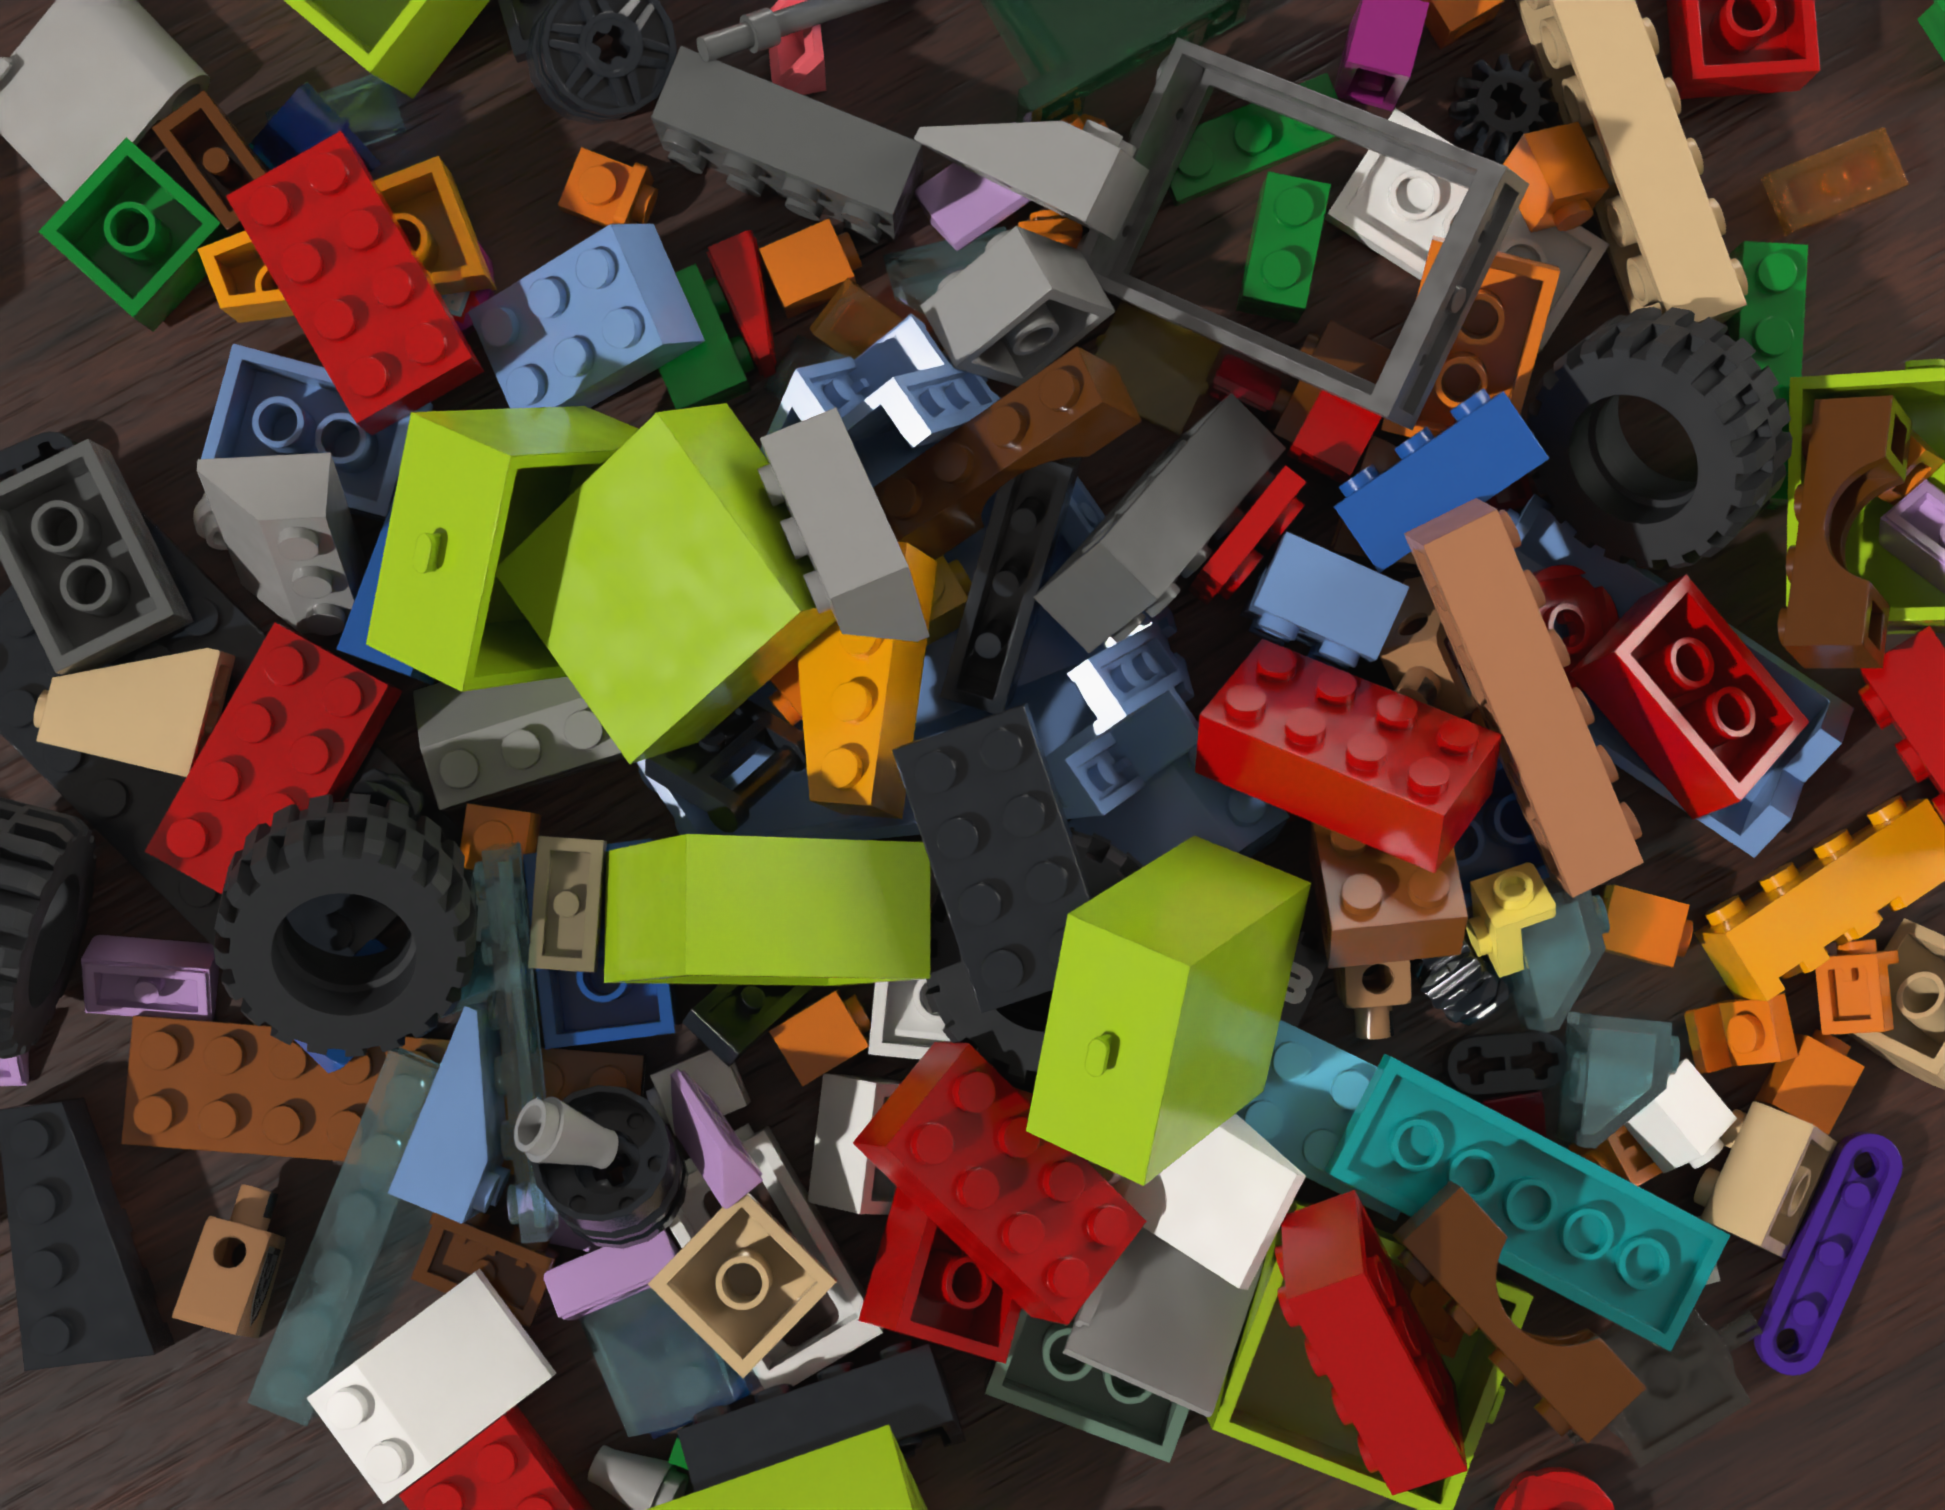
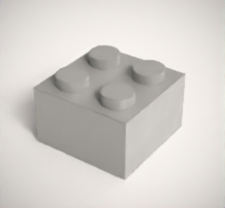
(1016, 307)

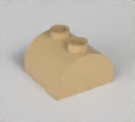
(1917, 1005)
(1765, 1177)
(742, 1283)

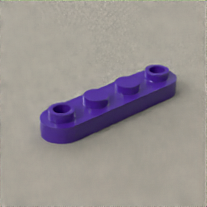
(1828, 1253)

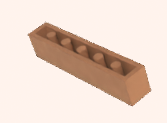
(1525, 694)

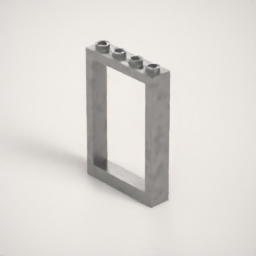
(1451, 286)

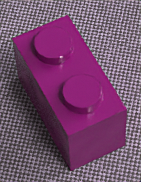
(1380, 51)

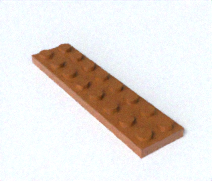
(252, 1094)

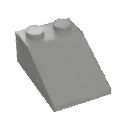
(1069, 170)

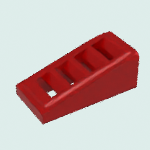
(741, 278)

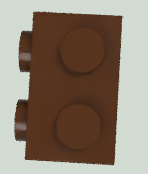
(511, 1267)

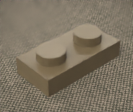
(567, 904)

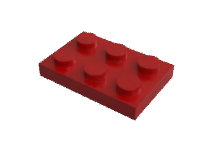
(1259, 526)

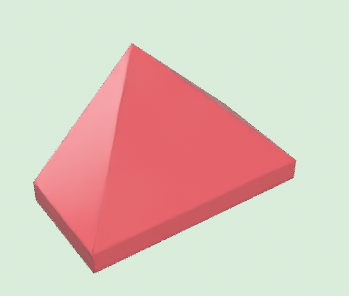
(798, 58)

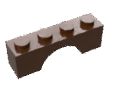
(1054, 415)
(1851, 457)
(1573, 1373)

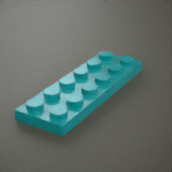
(1561, 1213)

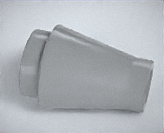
(561, 1135)
(637, 1479)

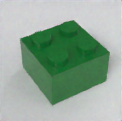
(135, 234)

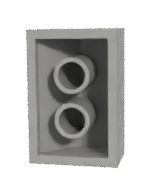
(841, 530)
(289, 535)
(506, 739)

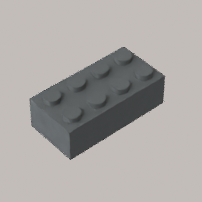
(788, 147)
(1162, 526)

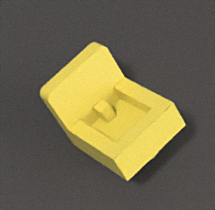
(1501, 908)

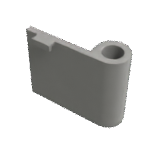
(87, 84)
(1162, 1324)

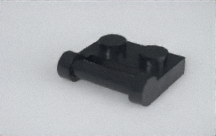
(700, 768)

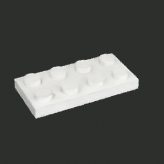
(1402, 208)

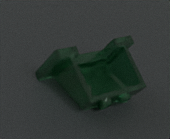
(1085, 44)

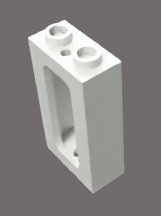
(784, 1362)

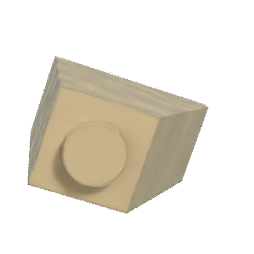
(139, 711)

